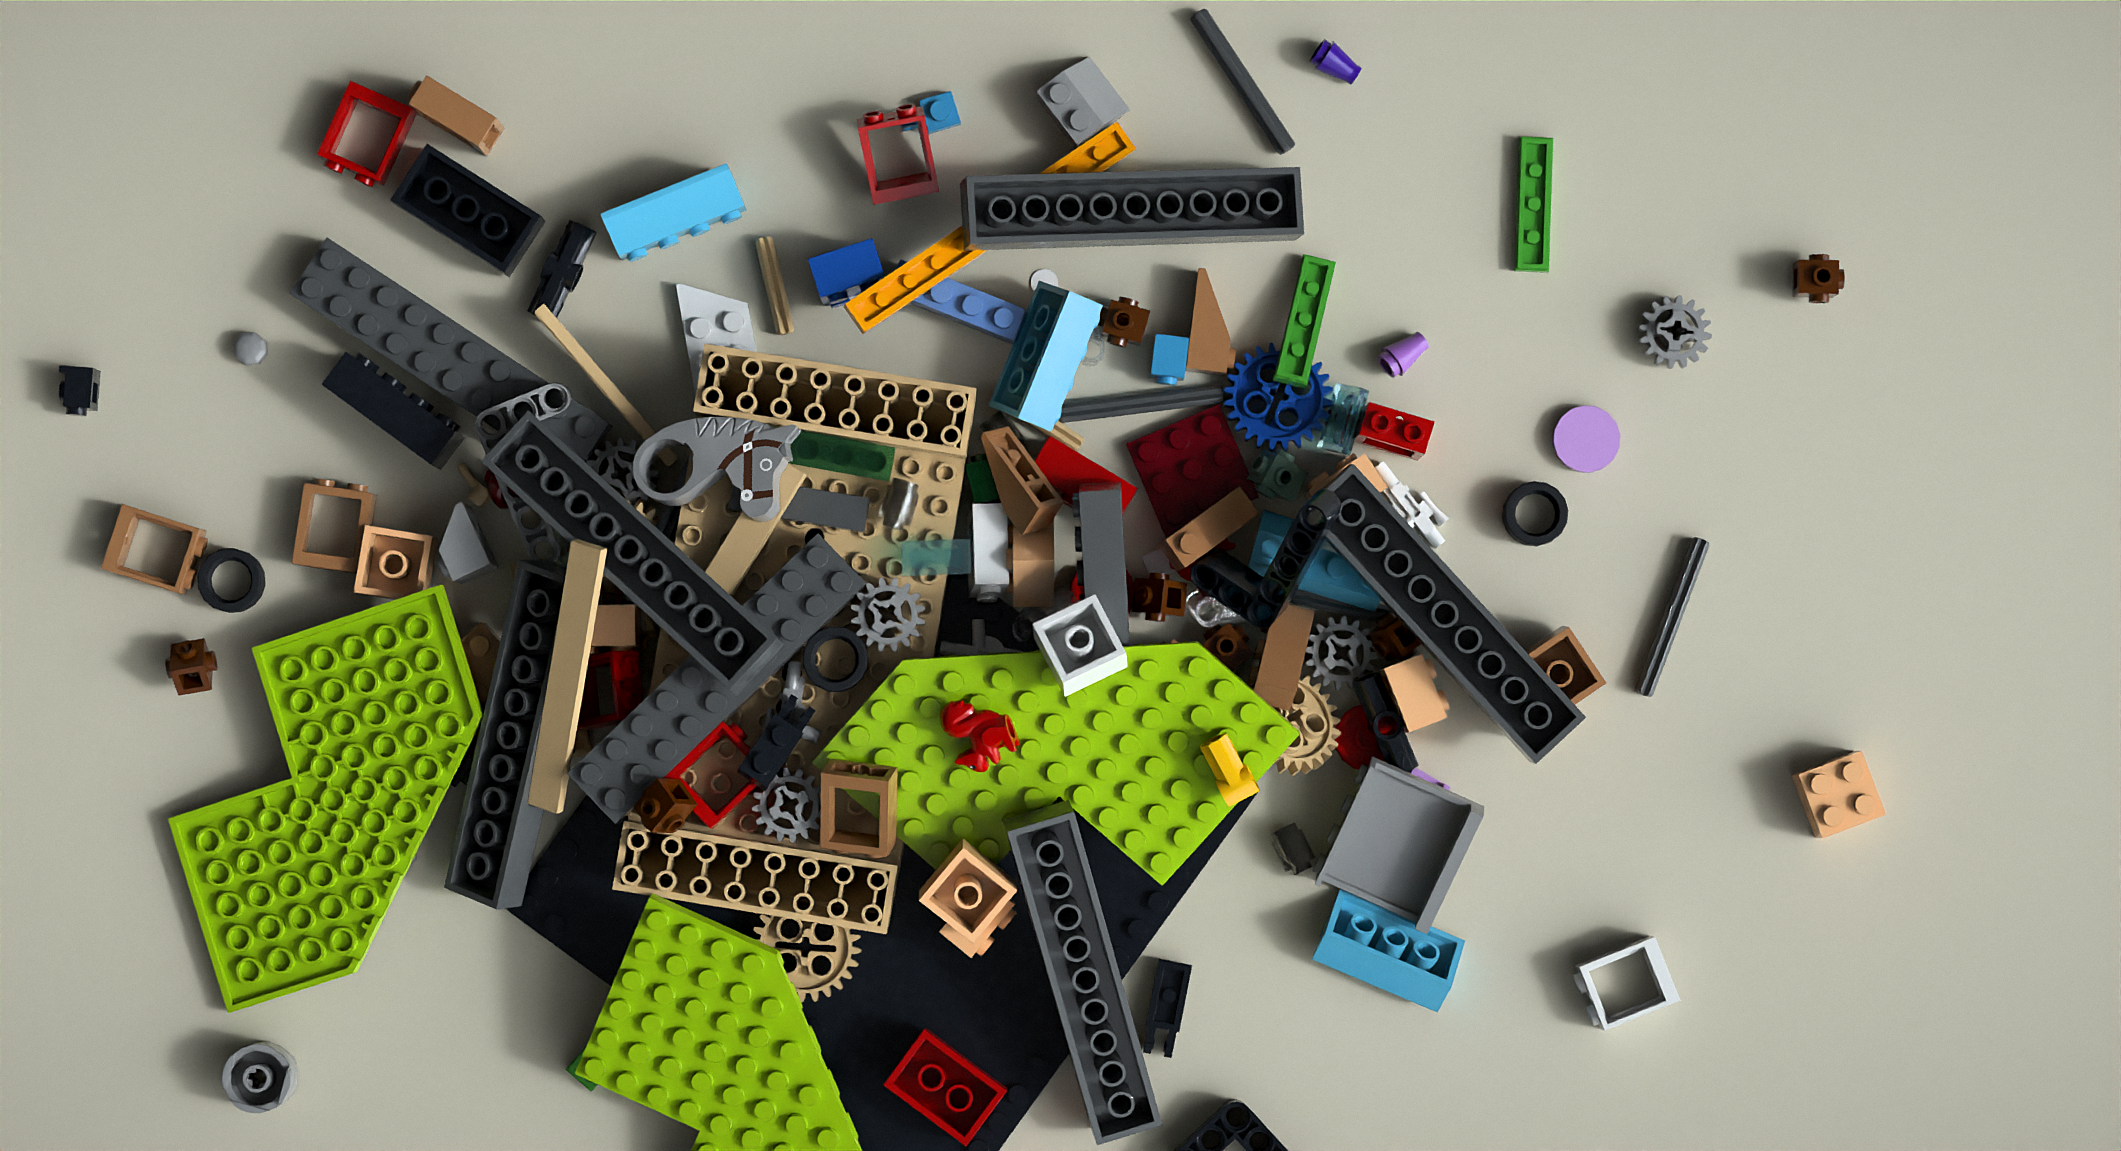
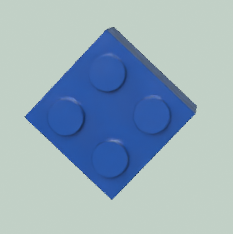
(846, 272)

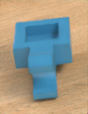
(939, 113)

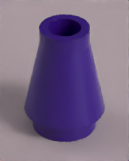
(1335, 62)

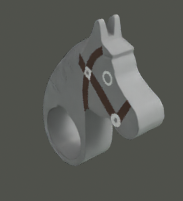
(724, 446)

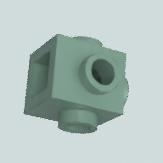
(1276, 475)

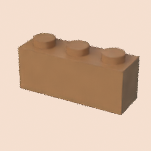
(1281, 657)

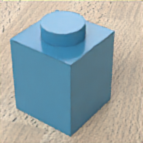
(1169, 359)

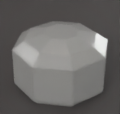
(250, 348)

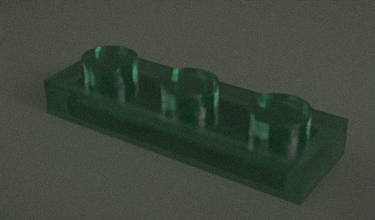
(843, 455)

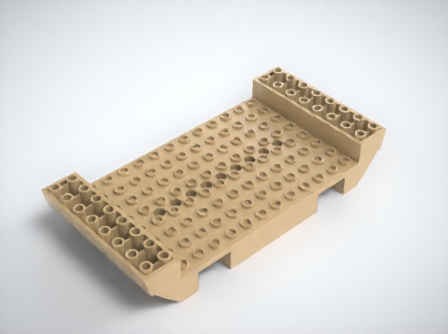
(736, 860)

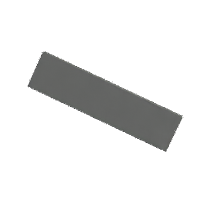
(820, 508)

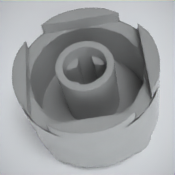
(243, 1087)

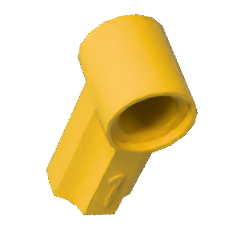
(1232, 777)

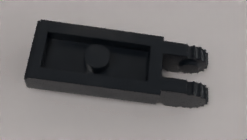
(774, 746)
(1167, 1003)

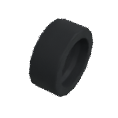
(1554, 496)
(205, 580)
(812, 647)

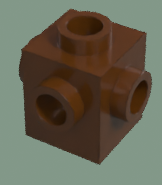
(1806, 282)
(1129, 310)
(1159, 597)
(1236, 637)
(1393, 639)
(191, 666)
(665, 806)

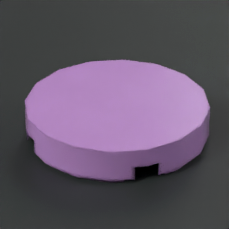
(1586, 439)

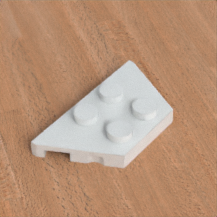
(713, 321)

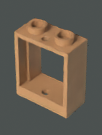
(455, 115)
(366, 515)
(122, 539)
(860, 777)

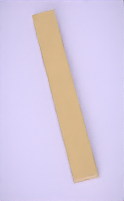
(567, 675)

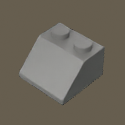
(1081, 102)
(464, 547)

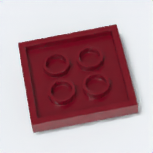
(1189, 467)

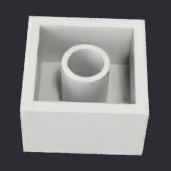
(1080, 645)

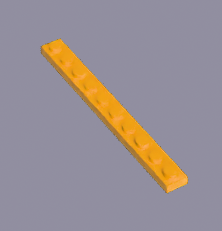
(948, 253)

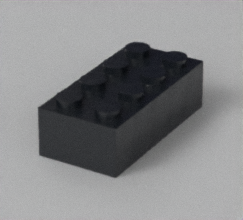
(468, 210)
(387, 406)

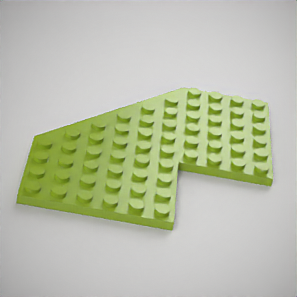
(372, 737)
(1113, 749)
(715, 1039)

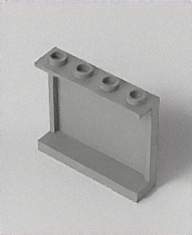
(1399, 842)

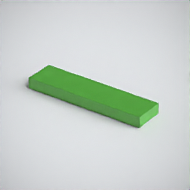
(1533, 204)
(1304, 321)

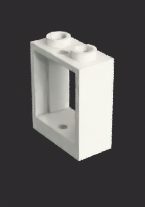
(988, 552)
(1659, 973)

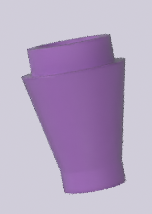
(1401, 355)

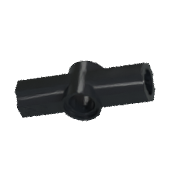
(563, 268)
(1376, 704)

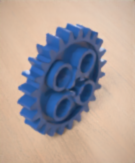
(1250, 386)

